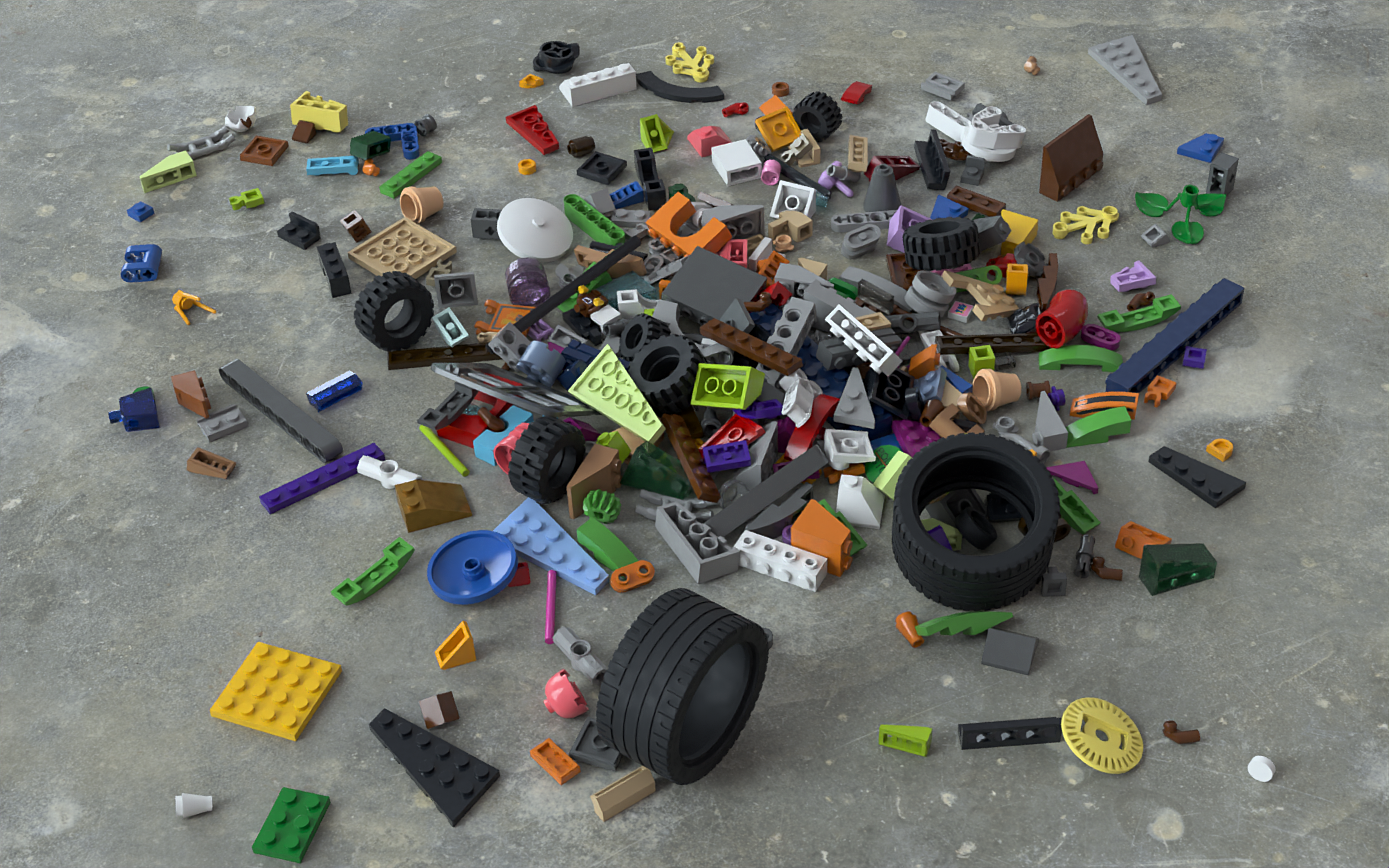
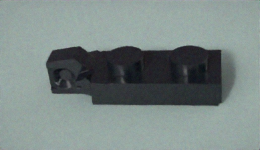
(583, 326)

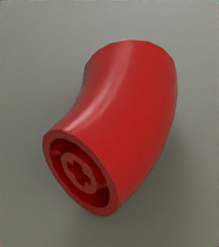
(1063, 318)

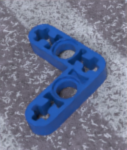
(404, 132)

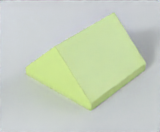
(889, 477)

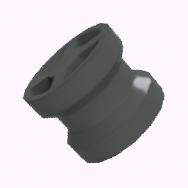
(425, 125)

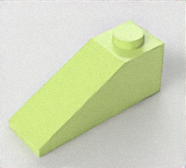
(168, 171)

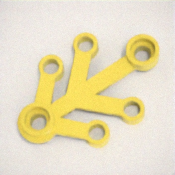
(699, 74)
(1108, 215)

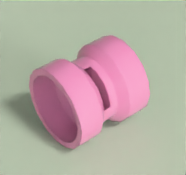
(770, 172)

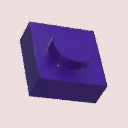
(1194, 357)

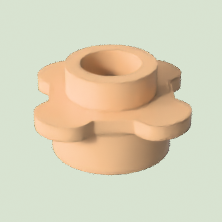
(783, 243)

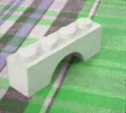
(632, 303)

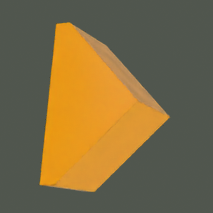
(457, 648)

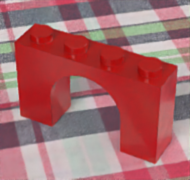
(469, 427)

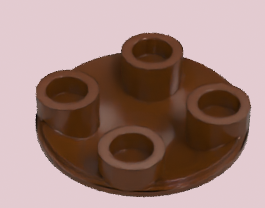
(954, 150)

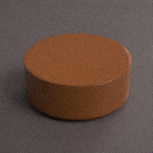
(780, 89)

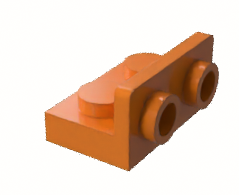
(1134, 537)

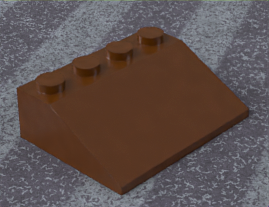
(1070, 159)

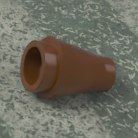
(930, 411)

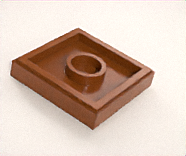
(264, 150)

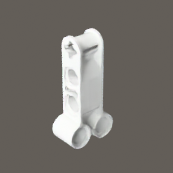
(799, 396)

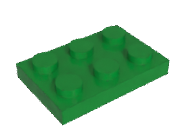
(291, 825)

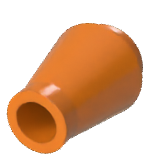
(906, 625)

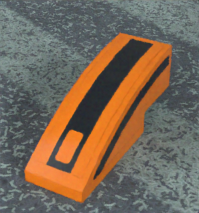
(1098, 402)

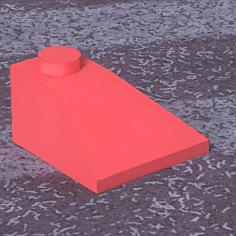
(707, 137)

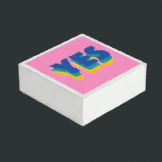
(960, 311)

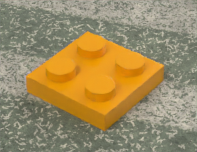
(778, 128)

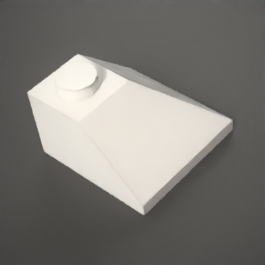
(860, 501)

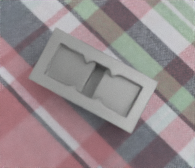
(509, 345)

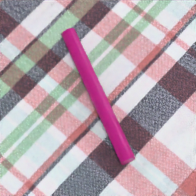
(550, 606)

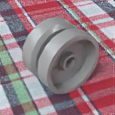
(929, 293)

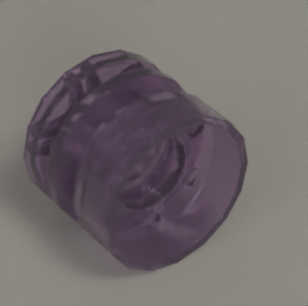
(527, 282)

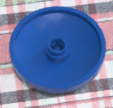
(472, 567)

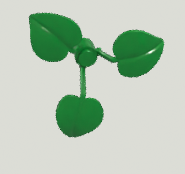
(1187, 232)

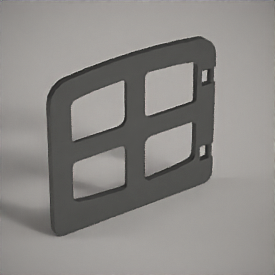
(507, 391)

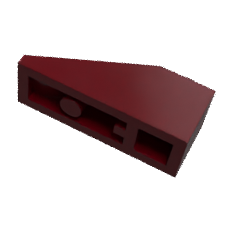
(901, 165)

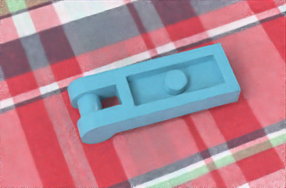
(332, 165)

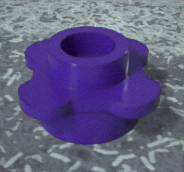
(1057, 398)

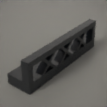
(932, 162)
(1010, 733)

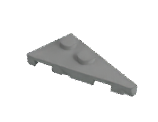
(854, 403)

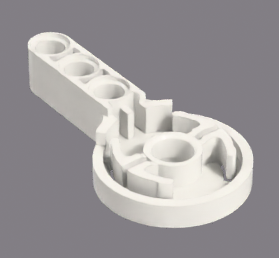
(958, 127)

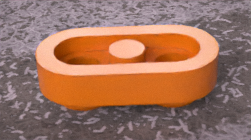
(633, 576)

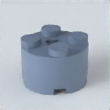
(541, 364)

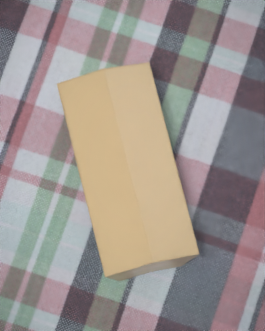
(623, 793)

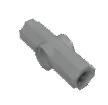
(580, 655)

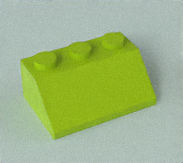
(726, 386)

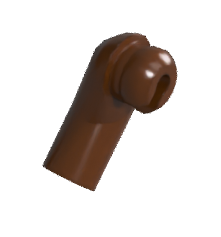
(760, 305)

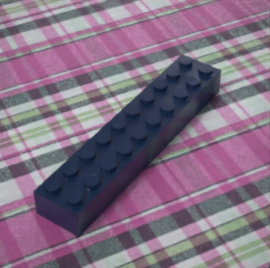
(831, 381)

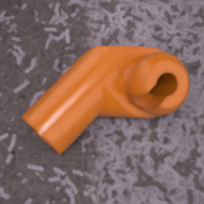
(370, 168)

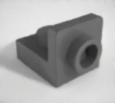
(973, 171)

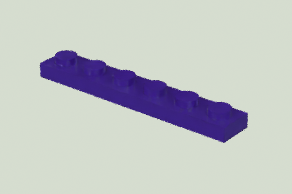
(317, 479)

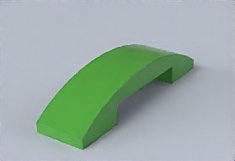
(1142, 318)
(1079, 355)
(377, 576)

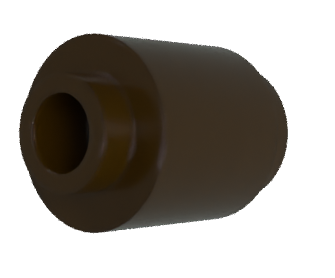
(581, 146)

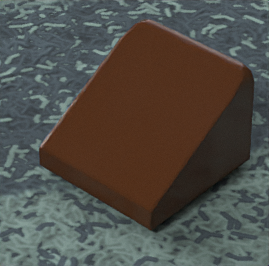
(304, 131)

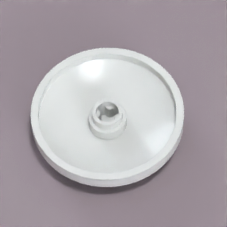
(535, 230)

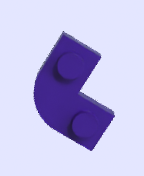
(765, 409)

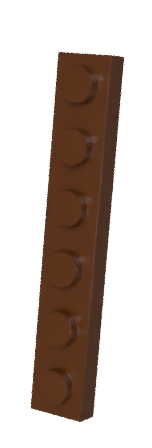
(751, 347)
(690, 458)

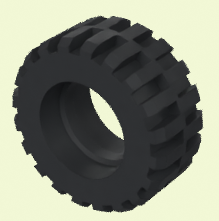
(941, 243)
(377, 301)
(659, 359)
(546, 459)

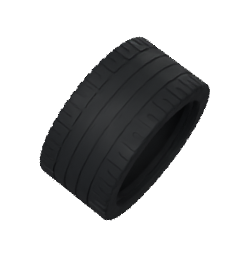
(985, 465)
(682, 685)

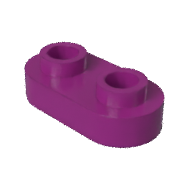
(1100, 336)

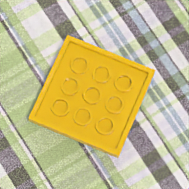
(276, 691)

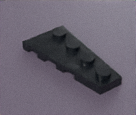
(1199, 478)

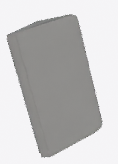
(563, 336)

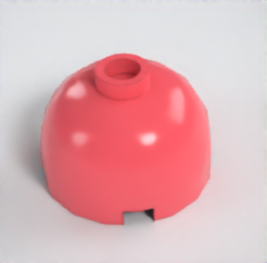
(564, 696)

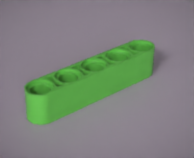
(592, 221)

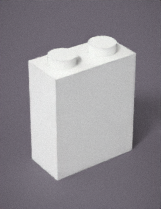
(736, 162)

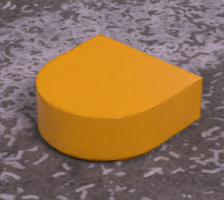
(1220, 448)

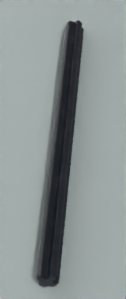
(572, 288)

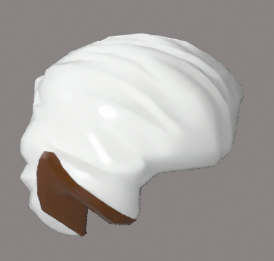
(241, 118)

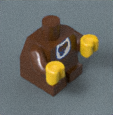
(589, 302)

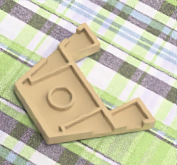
(991, 297)

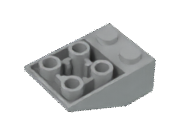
(797, 279)

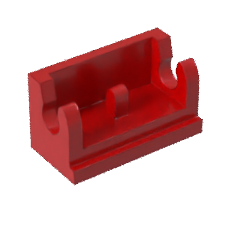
(778, 294)

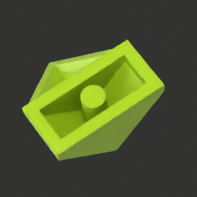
(655, 133)

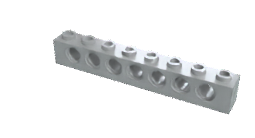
(803, 315)

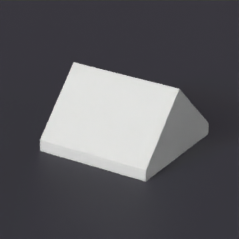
(794, 198)

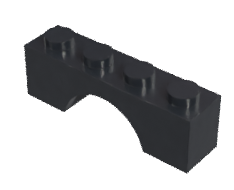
(652, 186)

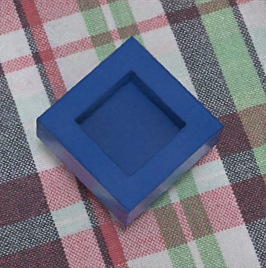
(140, 211)

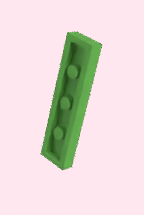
(410, 174)

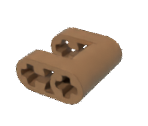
(944, 424)

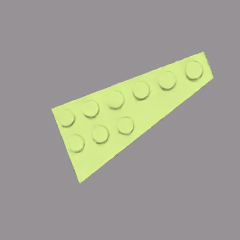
(616, 396)

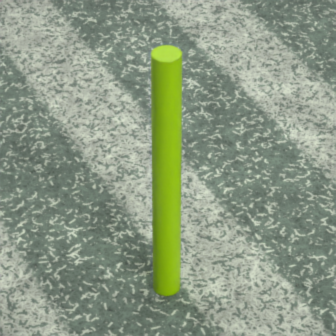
(461, 468)

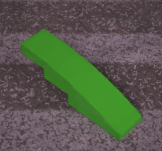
(1075, 511)
(968, 622)

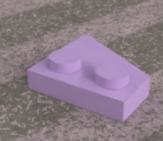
(1133, 278)

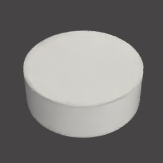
(1261, 768)

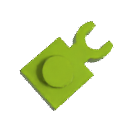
(248, 198)

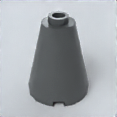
(882, 191)

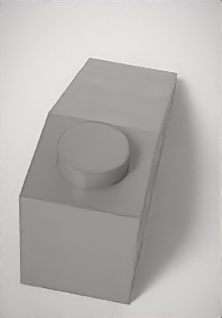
(1049, 427)

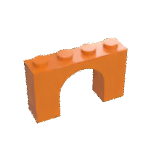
(673, 215)

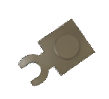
(798, 149)
(442, 269)

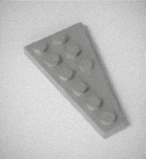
(1128, 66)

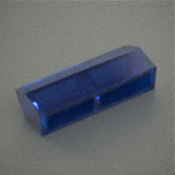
(334, 390)

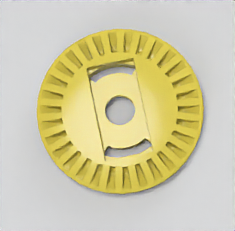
(1115, 723)

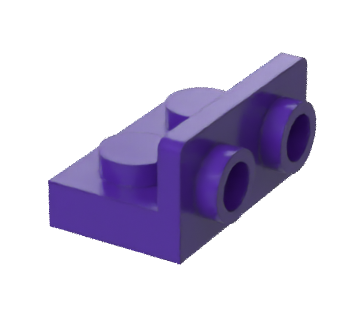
(726, 456)

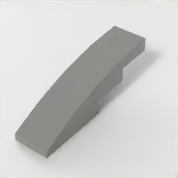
(854, 275)

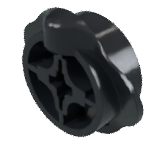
(556, 57)

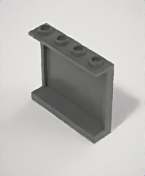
(709, 285)

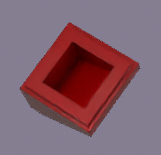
(521, 576)

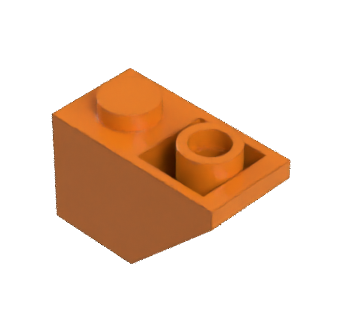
(924, 362)

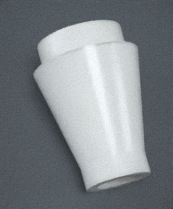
(192, 804)

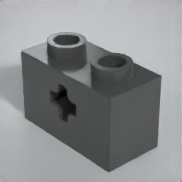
(1222, 174)
(485, 223)

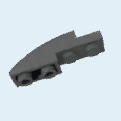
(776, 518)

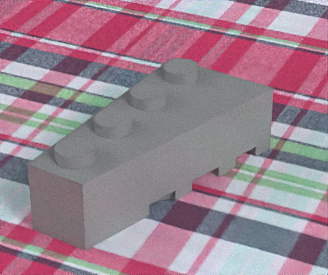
(826, 301)
(695, 544)

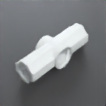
(385, 471)

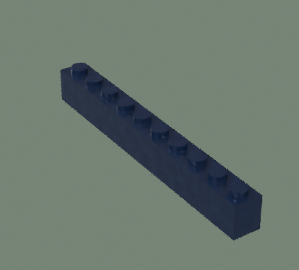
(1171, 342)

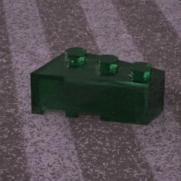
(657, 472)
(1175, 566)

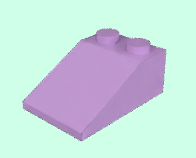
(899, 223)

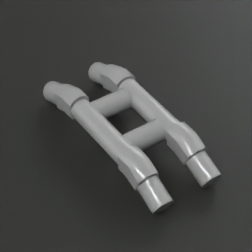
(209, 140)
(660, 499)

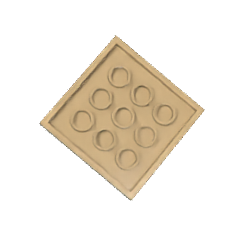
(402, 248)

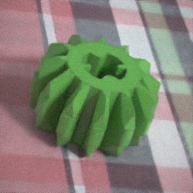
(602, 506)

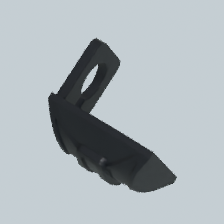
(1024, 319)

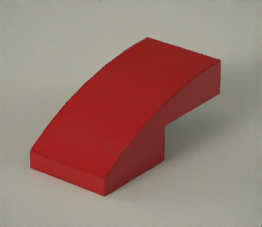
(856, 92)

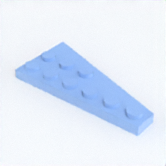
(549, 546)

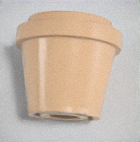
(420, 203)
(996, 388)

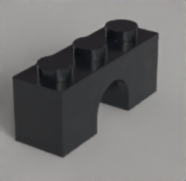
(334, 269)

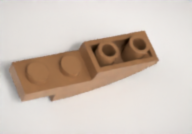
(587, 256)

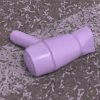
(828, 182)

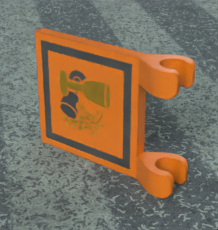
(503, 315)

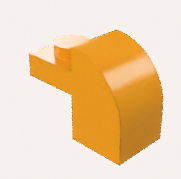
(1016, 279)

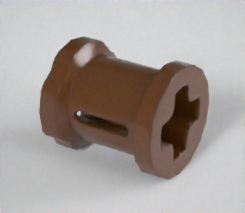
(1034, 390)

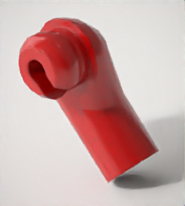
(736, 108)

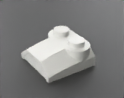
(847, 447)

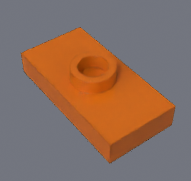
(555, 761)

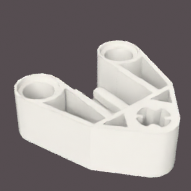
(986, 131)

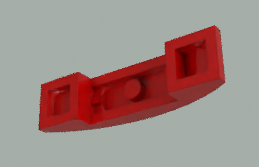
(803, 437)

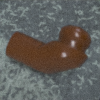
(1140, 300)
(492, 421)
(1105, 572)
(1180, 737)

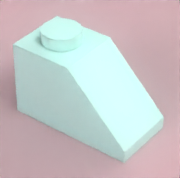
(450, 327)

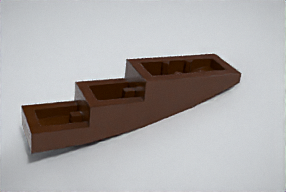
(1047, 284)

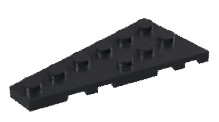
(438, 768)

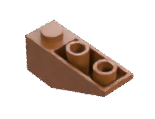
(191, 393)

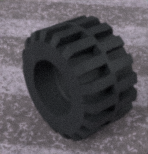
(818, 115)
(639, 333)

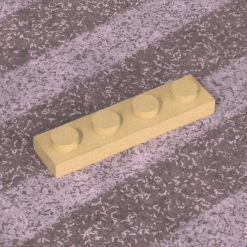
(857, 153)

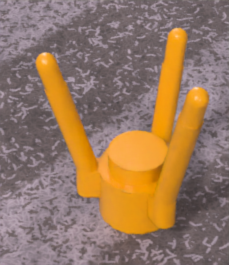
(185, 301)

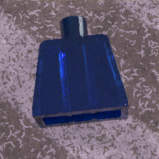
(137, 411)

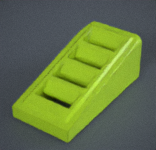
(906, 738)

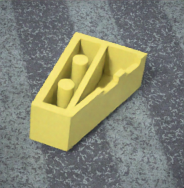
(323, 114)

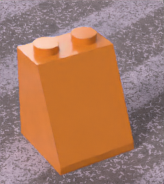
(823, 535)

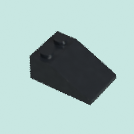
(889, 390)

